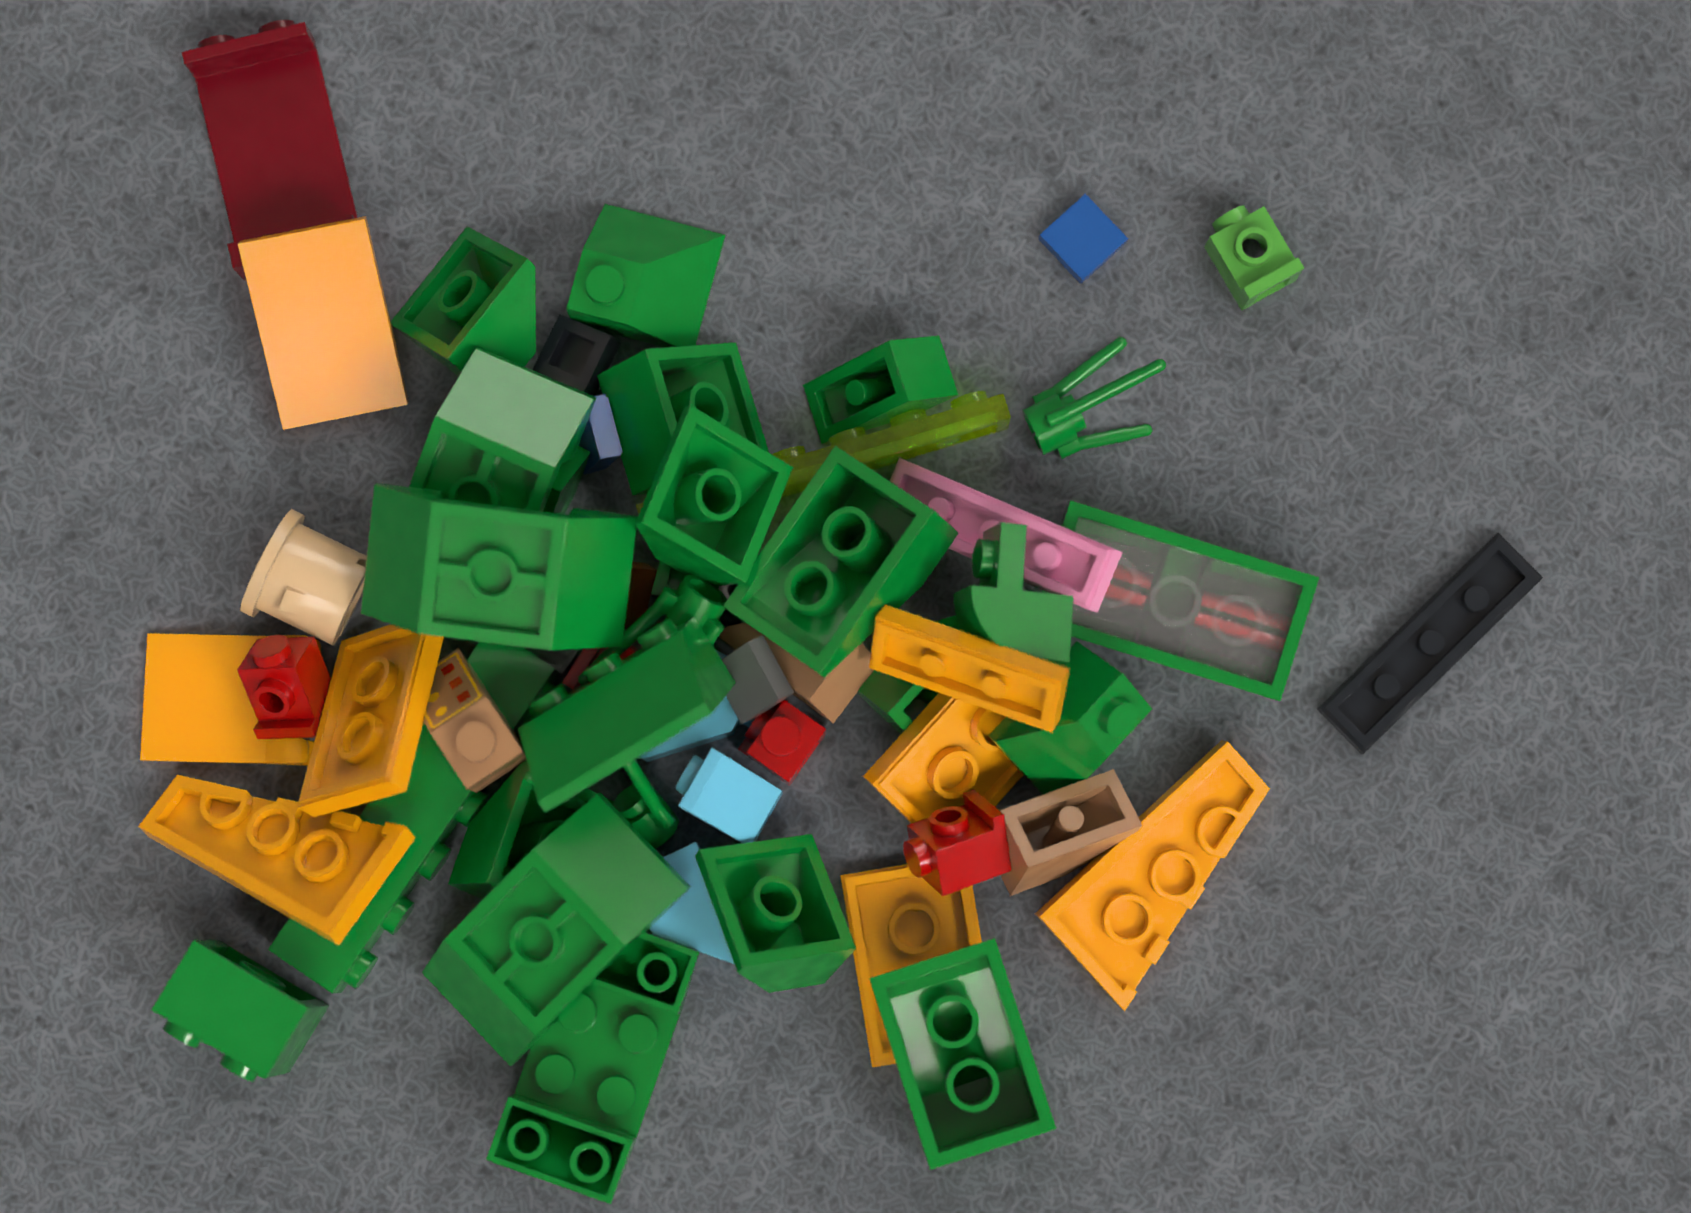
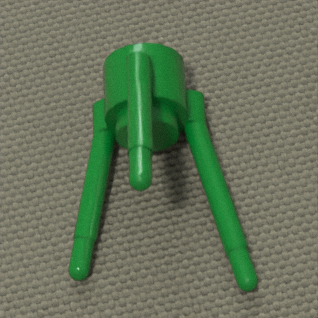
(1059, 420)
(691, 599)
(639, 805)

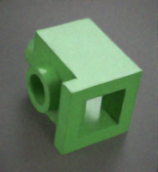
(1245, 276)

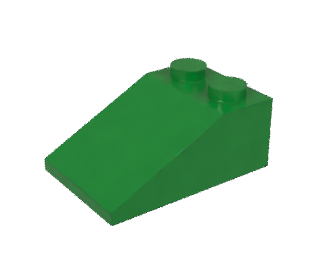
(838, 561)
(962, 1053)

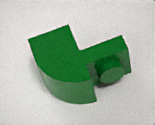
(1002, 610)

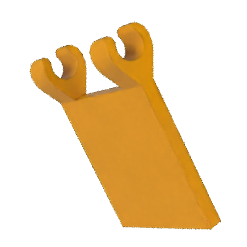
(200, 707)

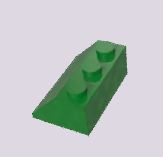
(622, 710)

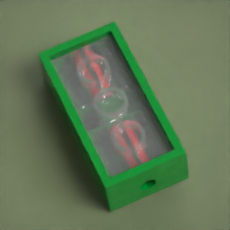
(1194, 604)

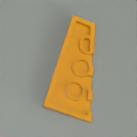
(298, 864)
(1136, 892)

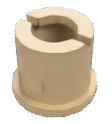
(306, 580)

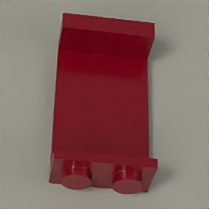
(271, 132)

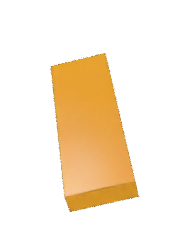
(968, 668)

